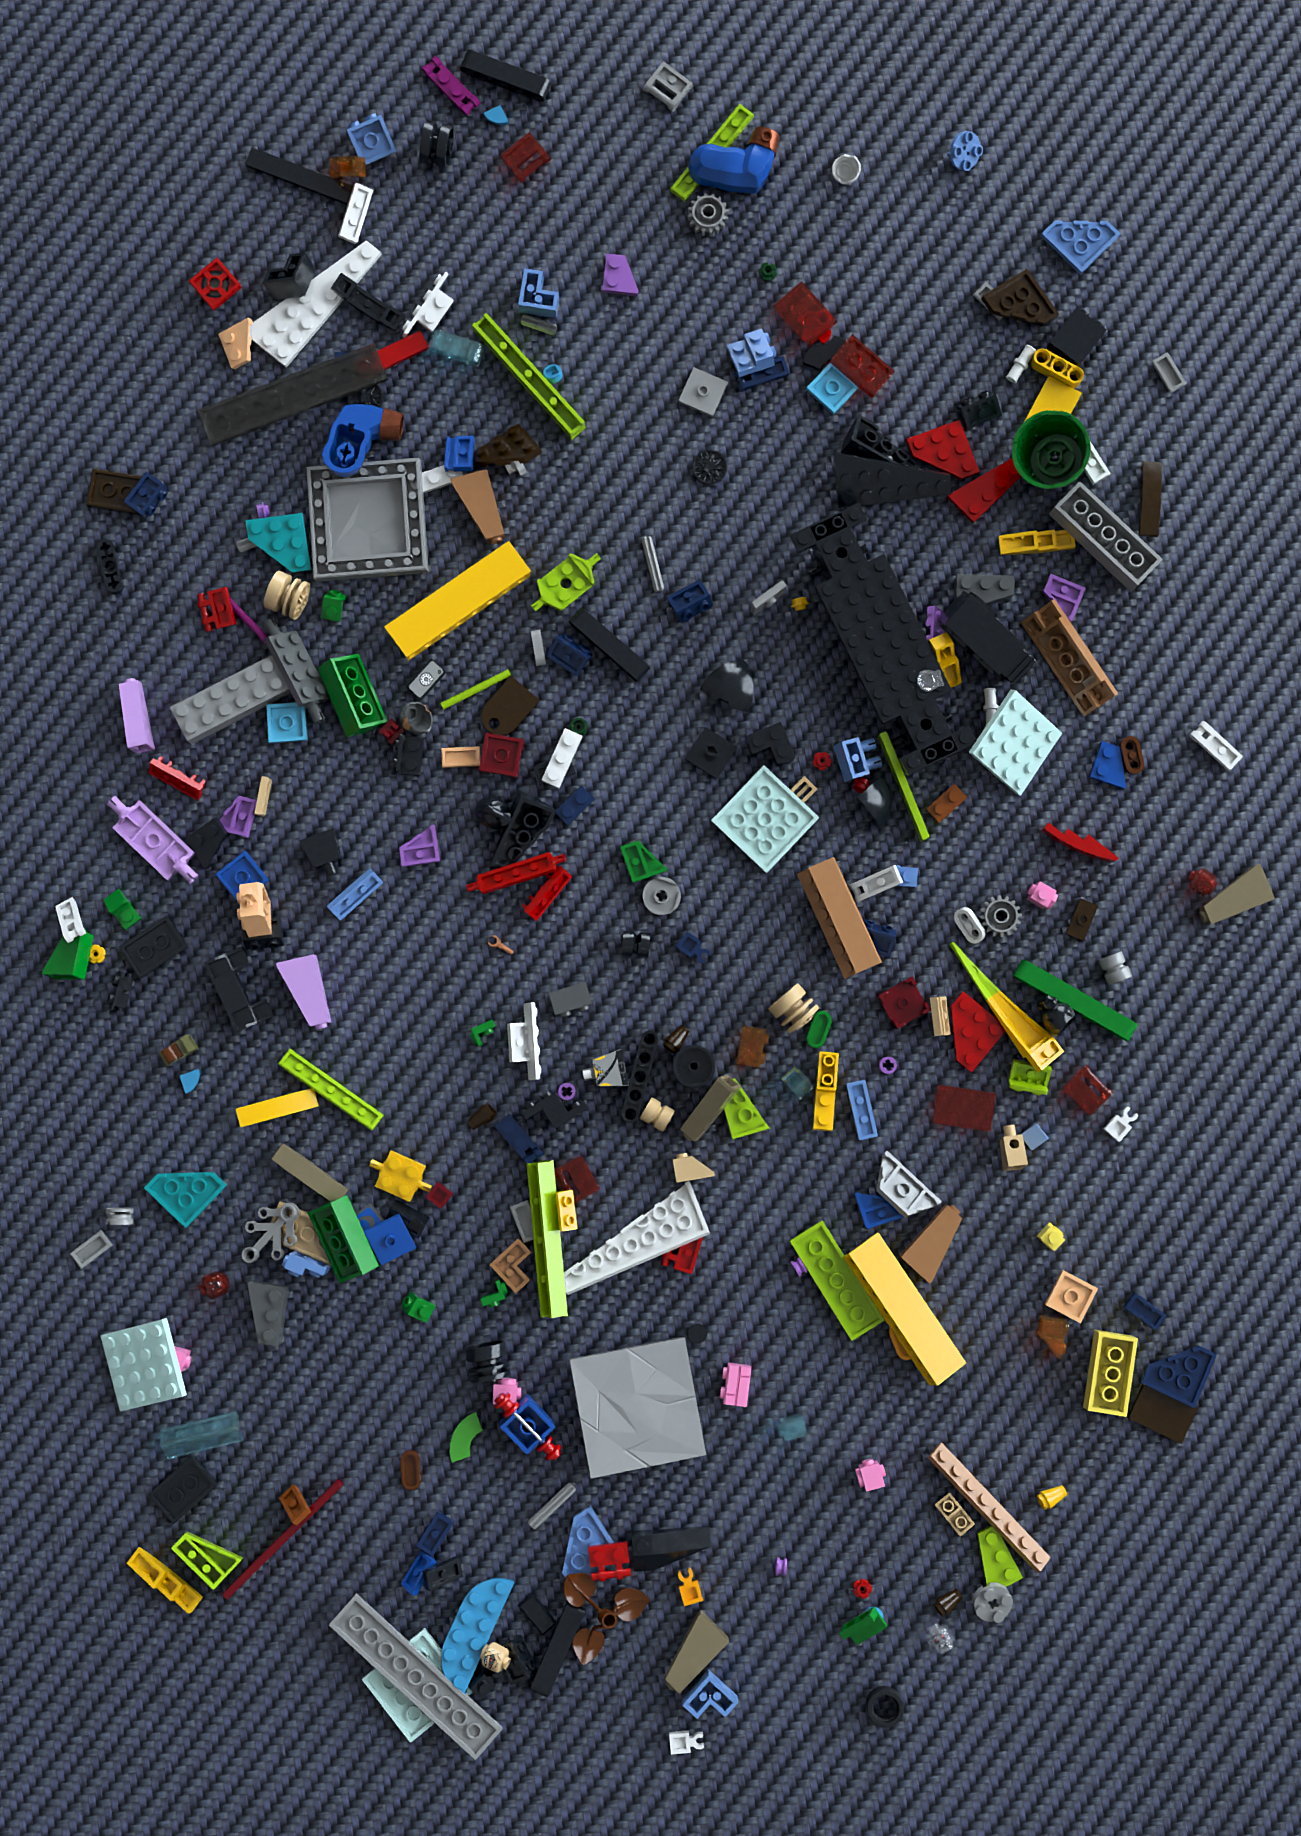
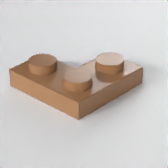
(507, 1265)

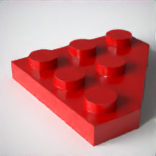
(945, 450)
(973, 1031)

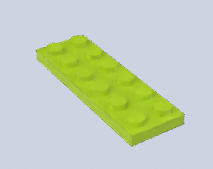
(836, 1280)

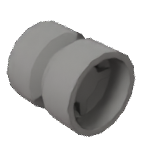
(1115, 969)

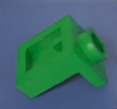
(485, 1029)

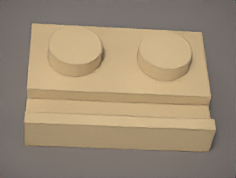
(940, 1016)

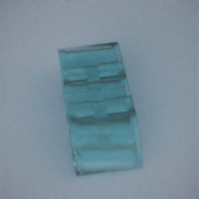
(456, 347)

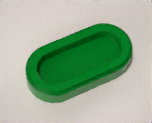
(818, 1029)

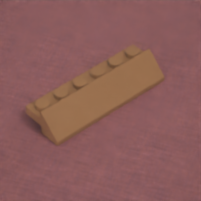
(1069, 658)
(839, 917)

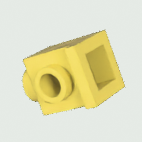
(1051, 1236)

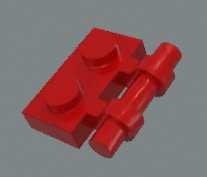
(221, 609)
(686, 1256)
(609, 1554)

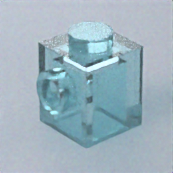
(792, 1427)

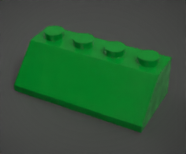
(352, 694)
(343, 1239)

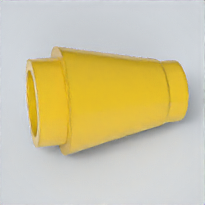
(1050, 1497)

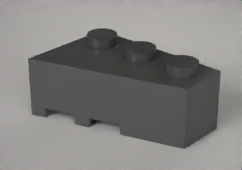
(989, 588)
(268, 1310)

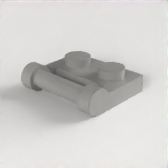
(672, 82)

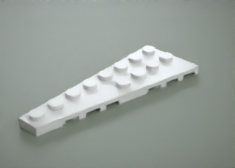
(295, 320)
(660, 1230)

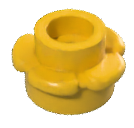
(799, 603)
(101, 954)

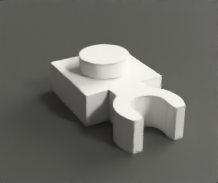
(1119, 1126)
(681, 1741)

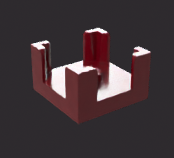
(501, 755)
(903, 1003)

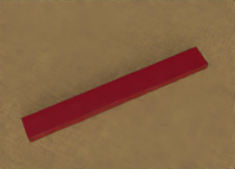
(281, 1540)

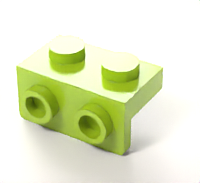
(1025, 1078)

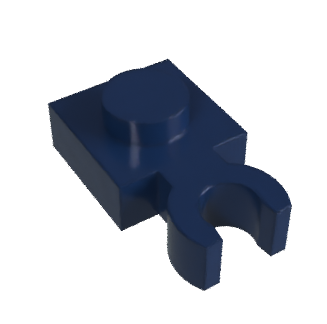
(691, 945)

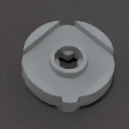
(671, 891)
(992, 1612)

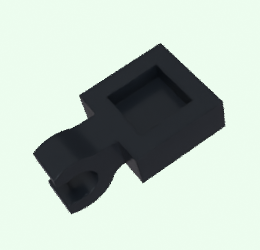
(484, 1683)

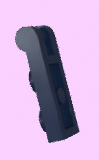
(764, 376)
(518, 1138)

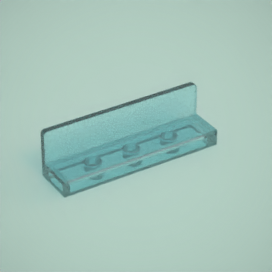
(201, 1435)

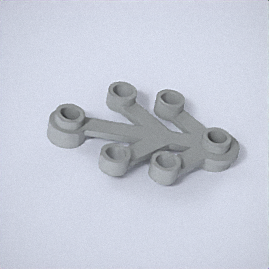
(273, 1230)

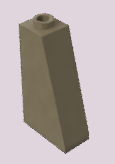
(1240, 895)
(710, 1107)
(696, 1651)

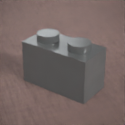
(570, 999)

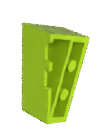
(205, 1558)

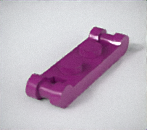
(450, 86)

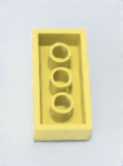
(1110, 1373)

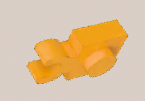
(690, 1589)

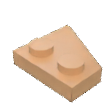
(237, 343)

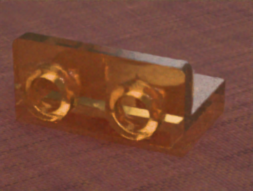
(751, 1046)

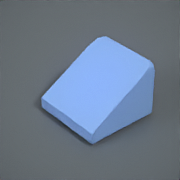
(1034, 1136)

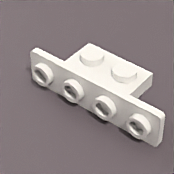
(432, 310)
(523, 1041)

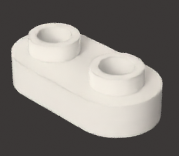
(969, 925)

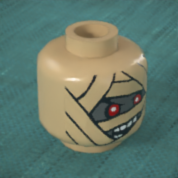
(495, 1657)

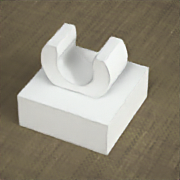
(515, 465)

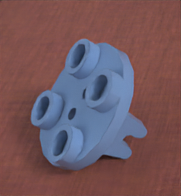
(965, 150)

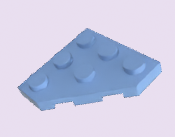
(1080, 241)
(585, 1531)

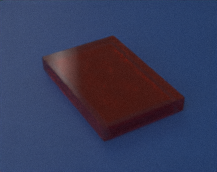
(805, 314)
(862, 366)
(964, 1107)

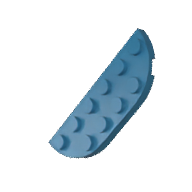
(473, 1629)

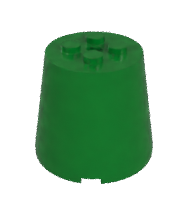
(1049, 435)

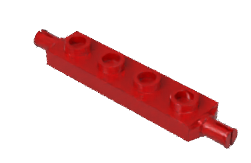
(516, 873)

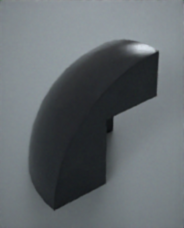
(731, 684)
(877, 802)

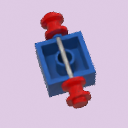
(527, 1425)

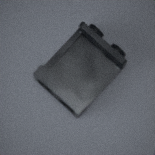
(1076, 337)

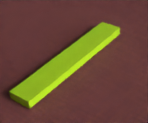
(723, 137)
(903, 786)
(330, 1089)

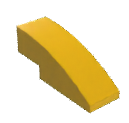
(944, 652)

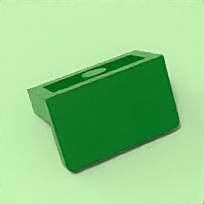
(863, 1626)

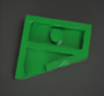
(641, 862)

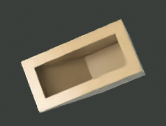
(689, 1168)

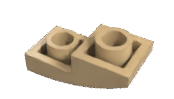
(954, 1514)

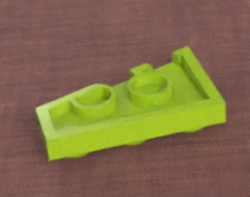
(743, 1116)
(996, 1558)

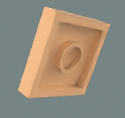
(1071, 1296)

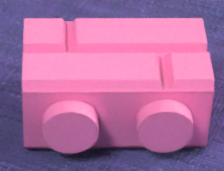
(736, 1384)

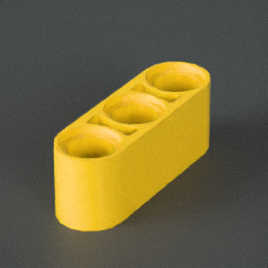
(1053, 360)

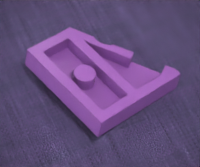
(933, 624)
(421, 849)

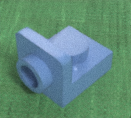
(908, 876)

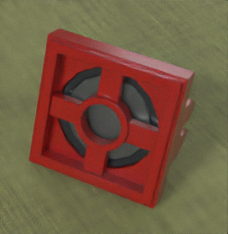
(216, 283)

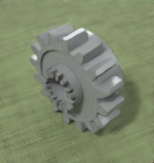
(710, 205)
(1010, 916)

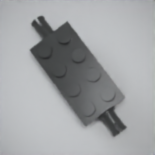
(297, 669)

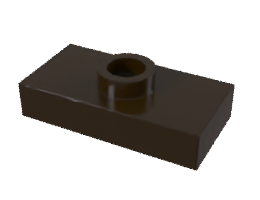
(1081, 919)

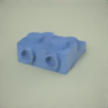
(371, 138)
(752, 353)
(300, 1264)

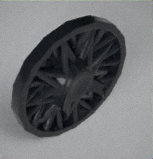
(369, 396)
(709, 467)

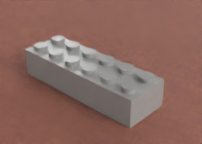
(1105, 536)
(230, 700)

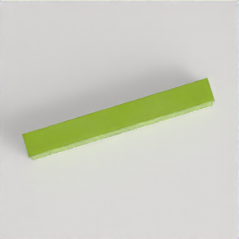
(529, 376)
(547, 1239)

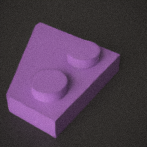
(618, 276)
(1065, 593)
(239, 816)

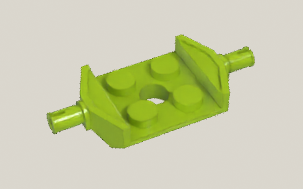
(573, 569)

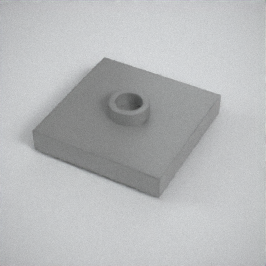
(703, 392)
(768, 598)

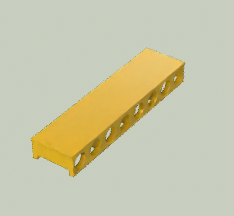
(458, 600)
(905, 1309)

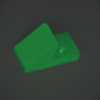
(122, 909)

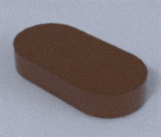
(410, 1470)

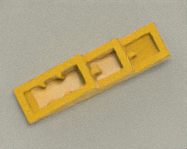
(1035, 542)
(277, 1107)
(164, 1579)

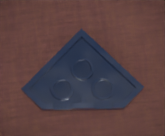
(1180, 1374)

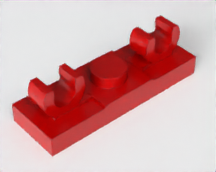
(176, 778)
(547, 893)

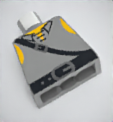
(608, 1070)

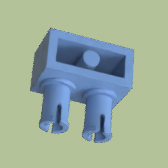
(852, 759)

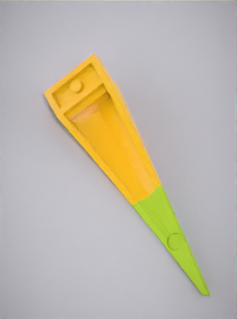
(1027, 1035)

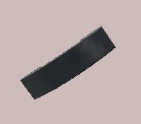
(367, 303)

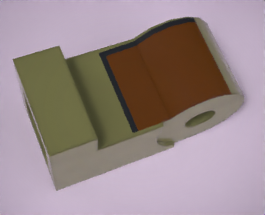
(178, 1050)

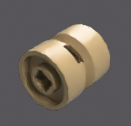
(657, 1114)

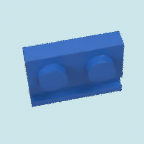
(459, 453)

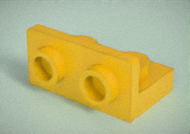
(566, 1210)

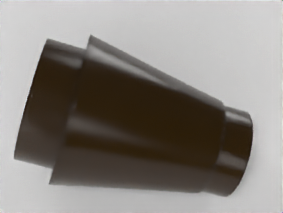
(676, 1039)
(482, 1116)
(947, 1602)

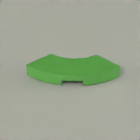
(463, 1436)

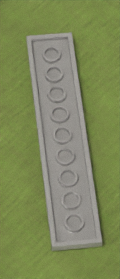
(415, 1676)

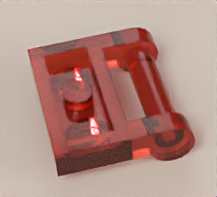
(521, 152)
(1083, 1095)
(581, 1176)

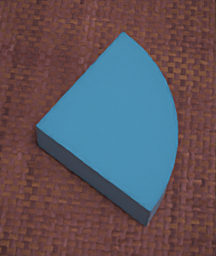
(496, 116)
(190, 1080)

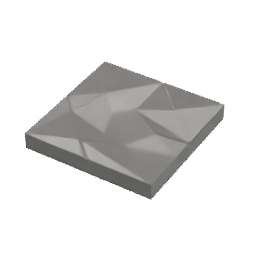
(367, 521)
(637, 1407)

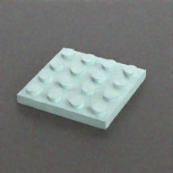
(1015, 742)
(765, 819)
(143, 1365)
(401, 1709)

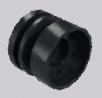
(487, 1361)

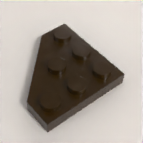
(1021, 300)
(510, 446)

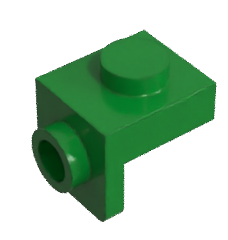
(333, 605)
(494, 1298)
(417, 1307)

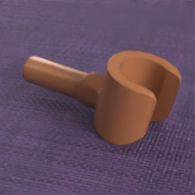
(500, 945)

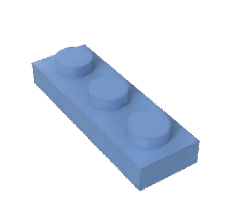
(355, 894)
(861, 1110)

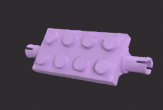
(153, 839)

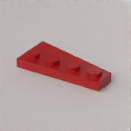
(984, 491)

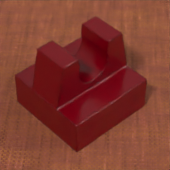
(391, 731)
(439, 1195)

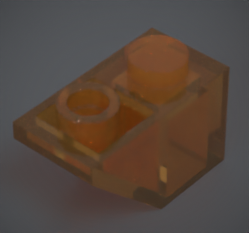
(347, 166)
(1052, 1332)

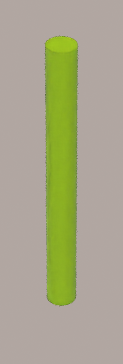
(475, 689)

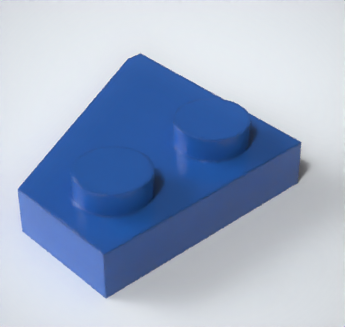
(1108, 766)
(876, 1210)

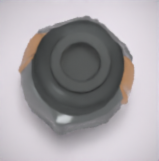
(416, 718)

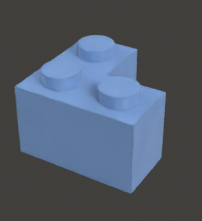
(534, 299)
(708, 1691)

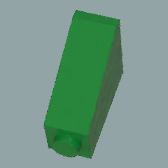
(70, 959)

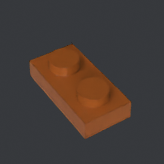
(946, 803)
(295, 1504)

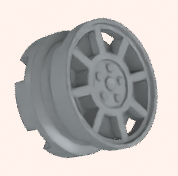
(119, 1218)

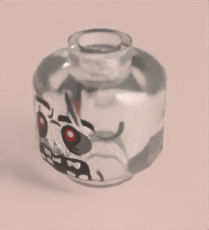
(940, 1638)

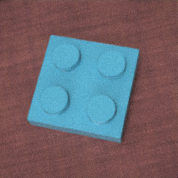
(832, 388)
(286, 723)

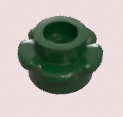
(768, 276)
(578, 721)

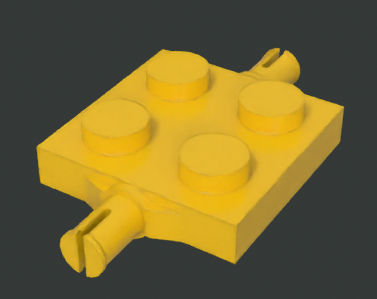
(400, 1176)

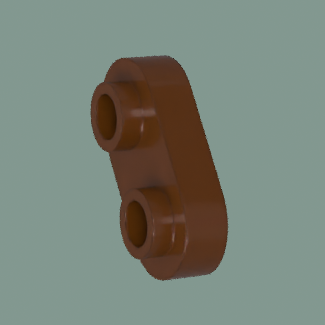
(1133, 755)

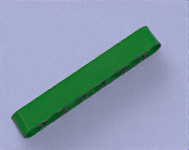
(1077, 1000)

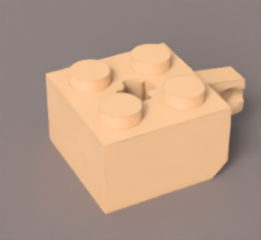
(254, 909)

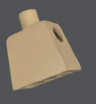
(1011, 1157)

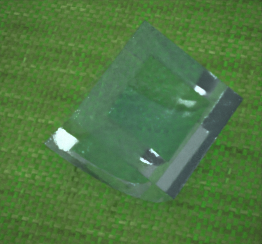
(797, 1082)

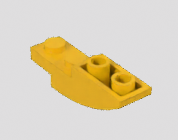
(825, 1091)

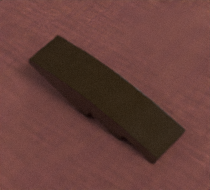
(1150, 499)

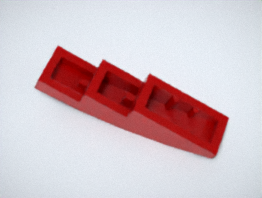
(1086, 846)

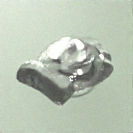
(930, 680)

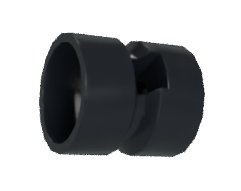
(635, 944)

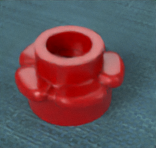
(816, 761)
(860, 785)
(862, 1583)

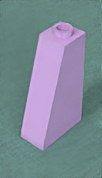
(135, 717)
(307, 988)

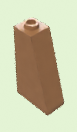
(479, 500)
(932, 1242)

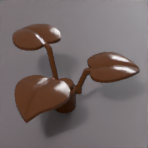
(629, 1605)

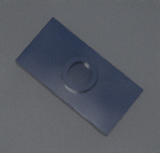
(1144, 1311)

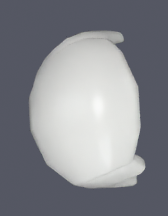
(846, 169)

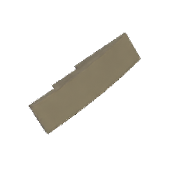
(308, 1173)

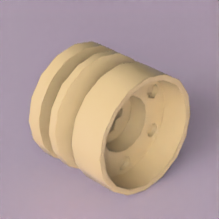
(286, 595)
(794, 1008)

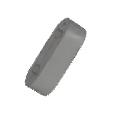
(538, 647)

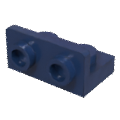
(146, 495)
(690, 601)
(569, 654)
(882, 937)

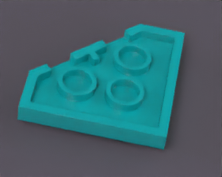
(282, 539)
(185, 1193)

